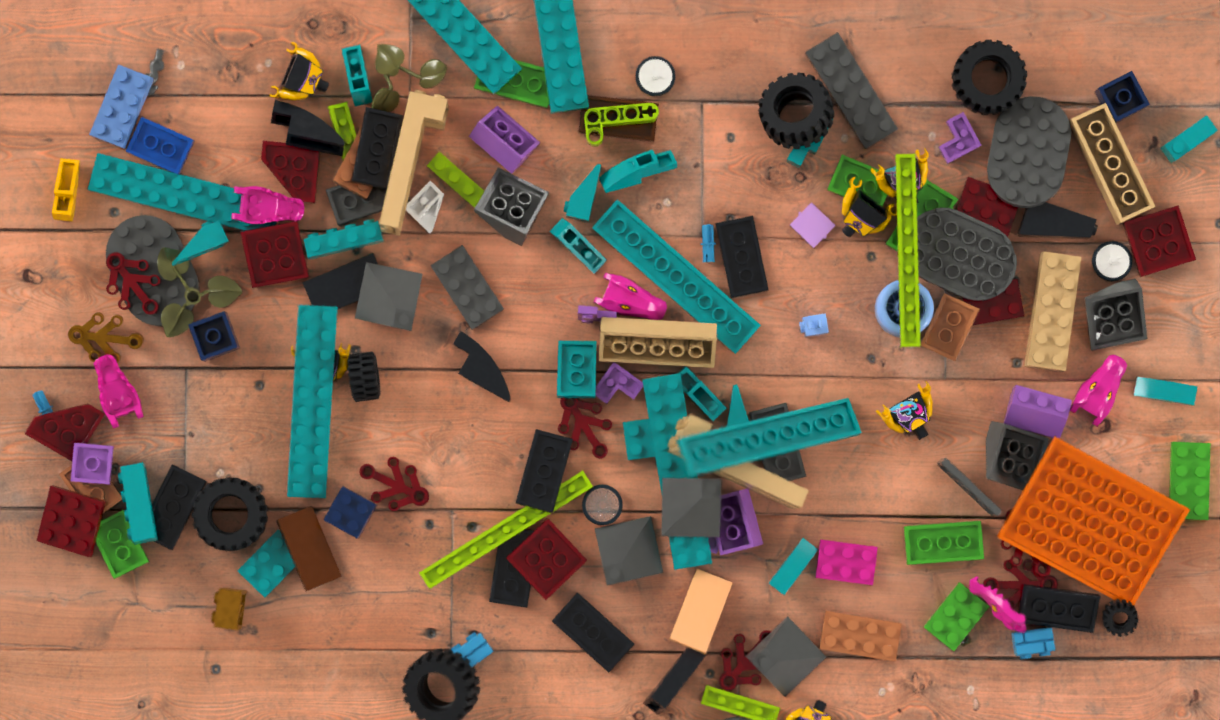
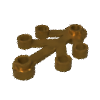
(101, 337)

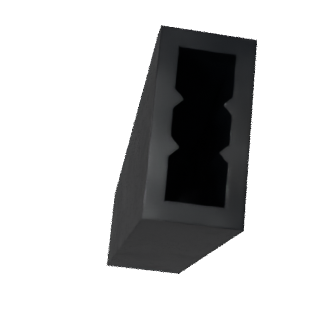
(1056, 222)
(673, 680)

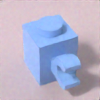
(814, 325)

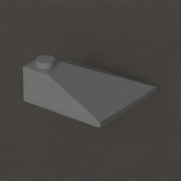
(511, 205)
(388, 296)
(1116, 315)
(1012, 454)
(691, 507)
(628, 550)
(786, 656)

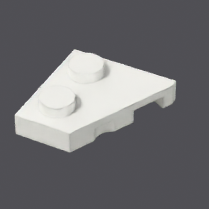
(426, 206)

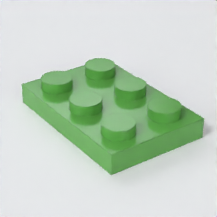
(851, 168)
(116, 548)
(956, 616)

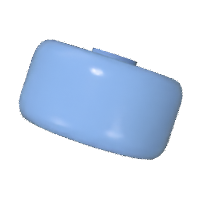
(888, 313)

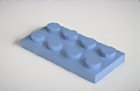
(121, 106)

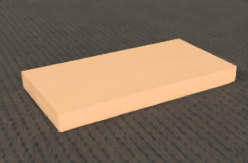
(700, 611)

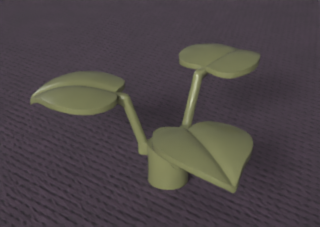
(389, 62)
(176, 318)

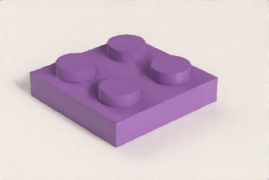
(92, 463)

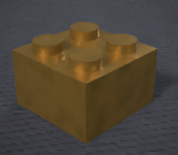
(229, 608)

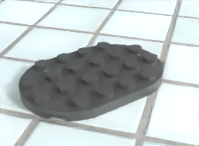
(1029, 152)
(143, 239)
(964, 254)

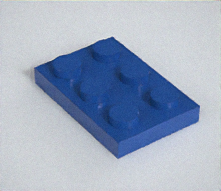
(160, 145)

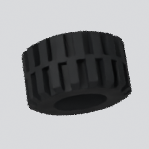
(364, 376)

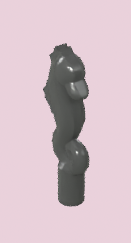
(155, 66)

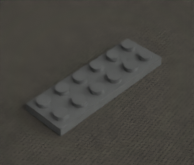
(851, 90)

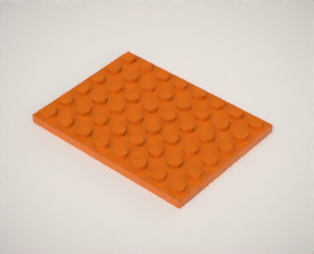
(1093, 522)

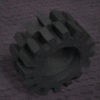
(1124, 627)

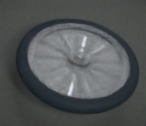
(602, 504)

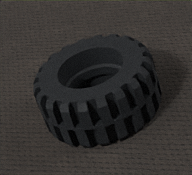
(1003, 56)
(790, 89)
(211, 495)
(452, 667)

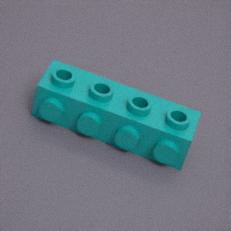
(343, 240)
(138, 503)

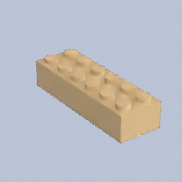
(1111, 164)
(1052, 311)
(657, 342)

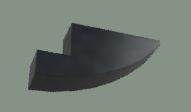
(307, 129)
(481, 368)

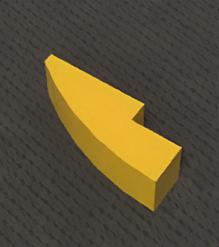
(66, 190)

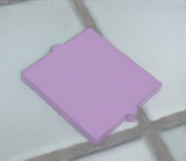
(812, 225)

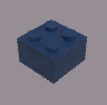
(1122, 96)
(214, 336)
(350, 512)

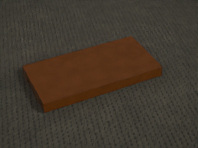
(641, 131)
(308, 548)

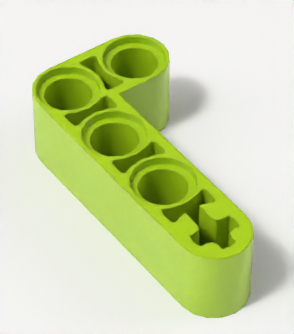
(621, 110)

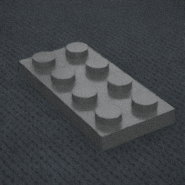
(467, 287)

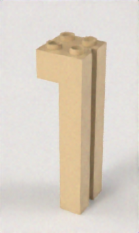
(420, 112)
(745, 474)

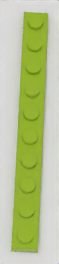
(907, 250)
(500, 533)

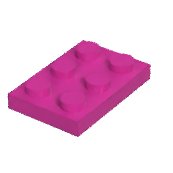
(846, 562)

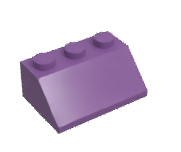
(504, 139)
(1037, 411)
(737, 523)

